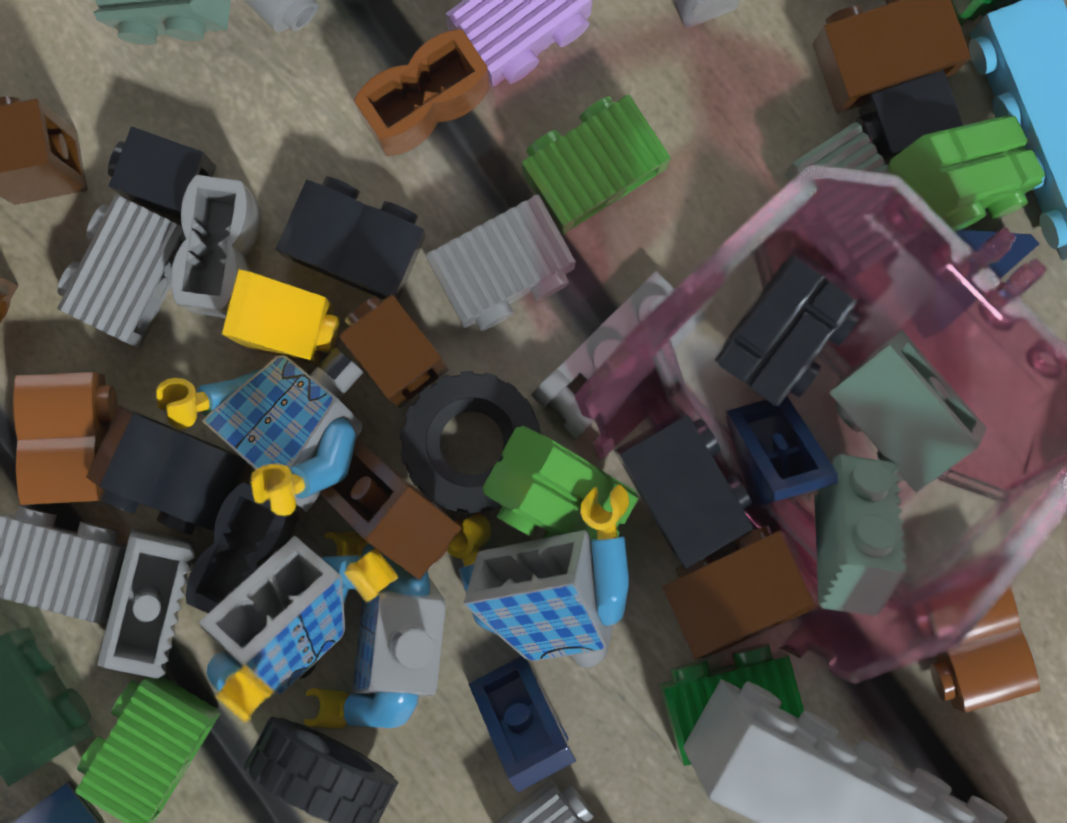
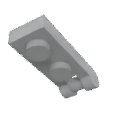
(595, 351)

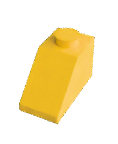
(280, 319)

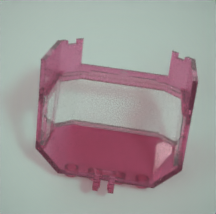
(912, 274)

